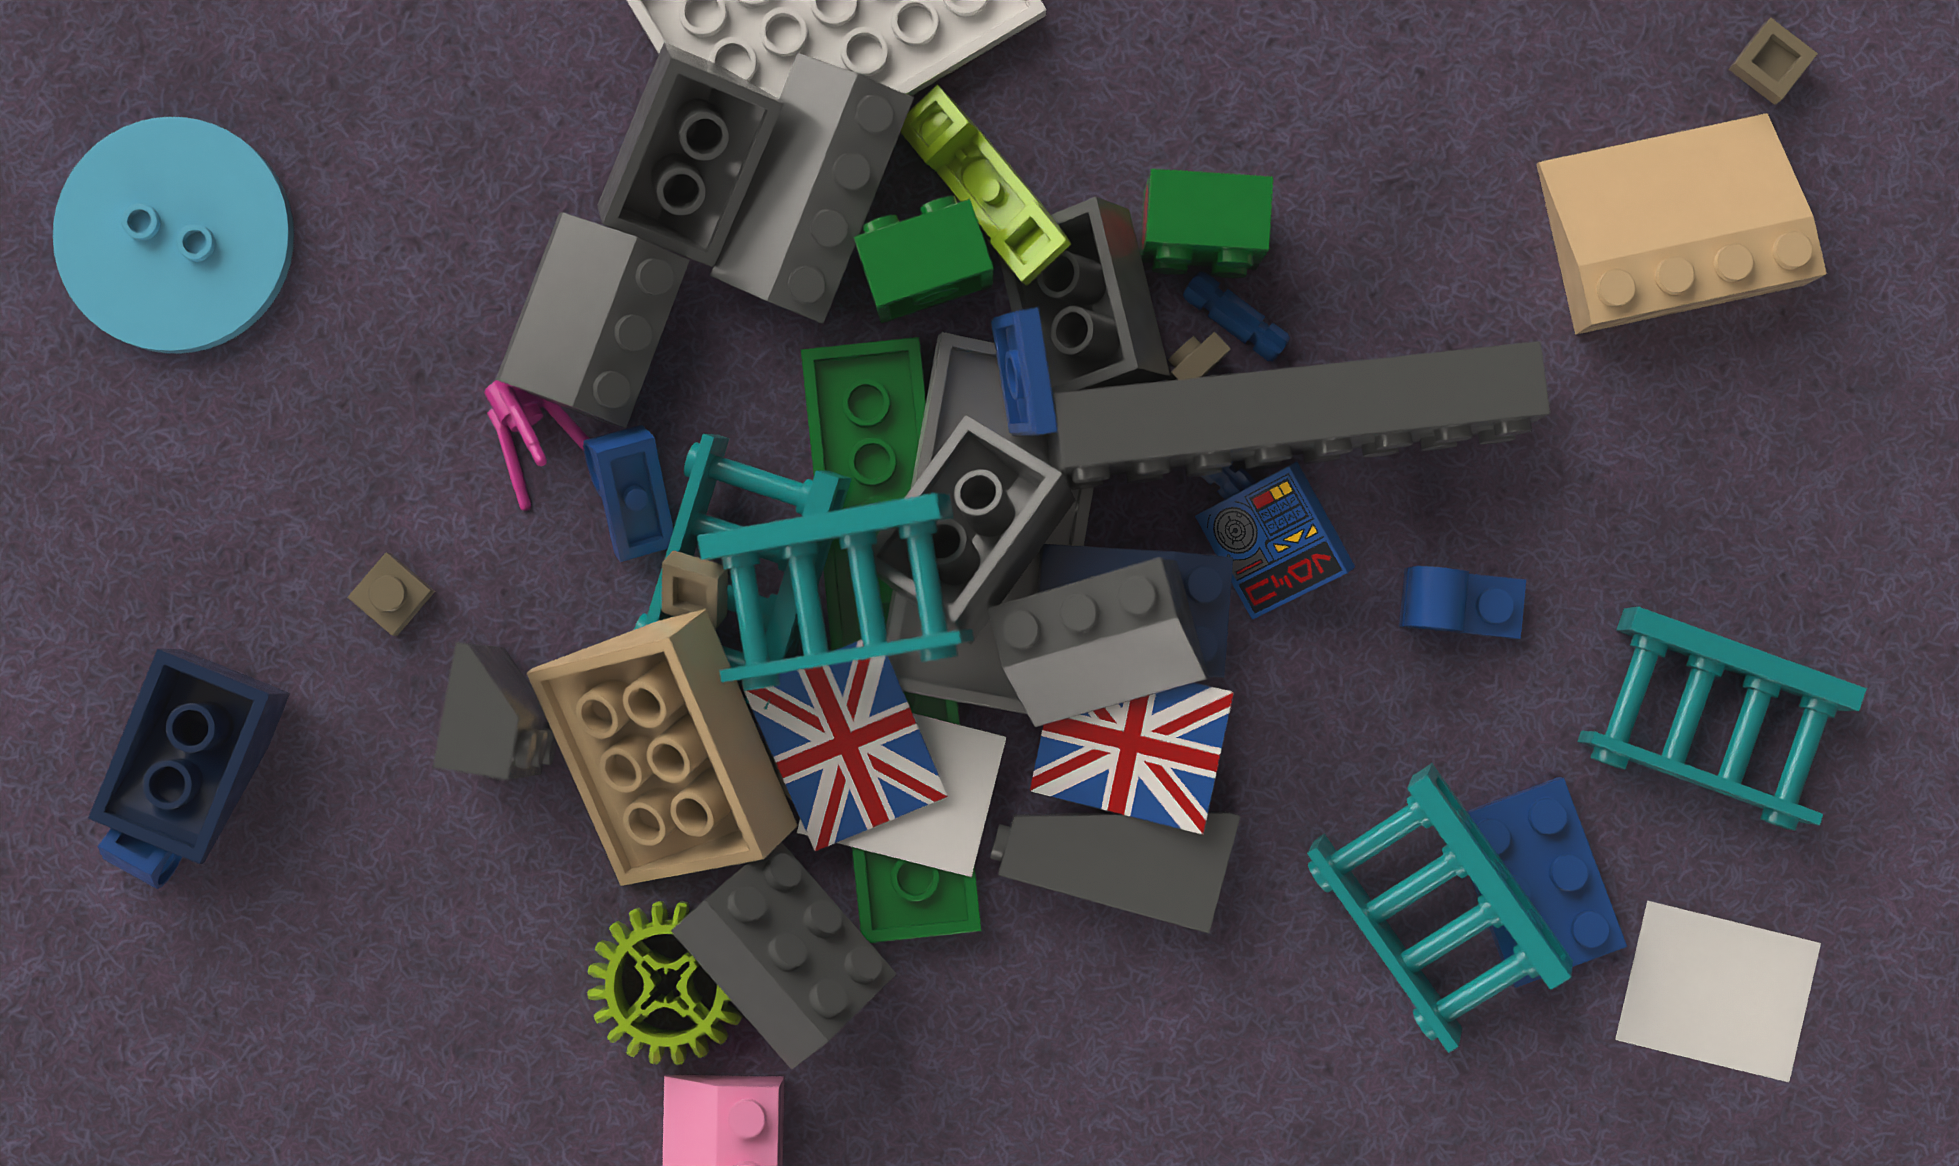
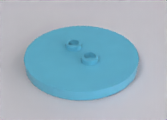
(173, 235)

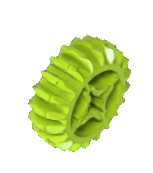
(648, 962)

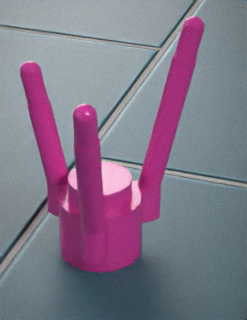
(518, 412)

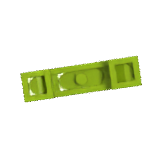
(977, 171)

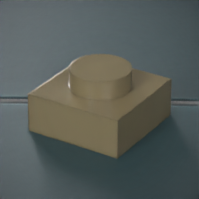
(1773, 61)
(1197, 359)
(694, 586)
(391, 594)

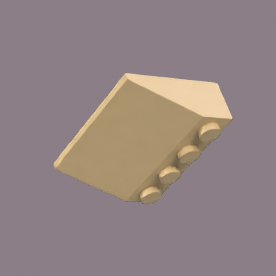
(1679, 223)
(664, 751)

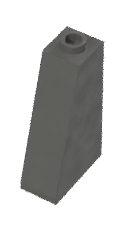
(1122, 861)

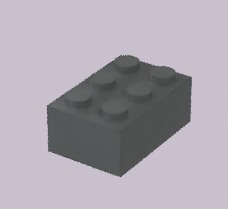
(784, 954)

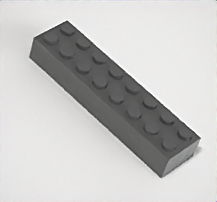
(1297, 412)

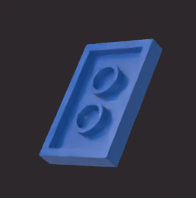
(1554, 865)

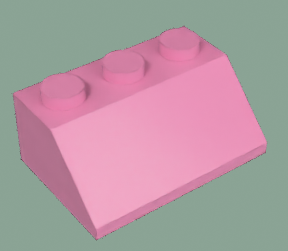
(723, 1120)

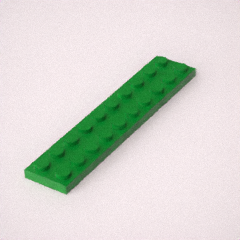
(867, 426)

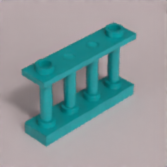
(704, 467)
(798, 543)
(1764, 679)
(1464, 855)

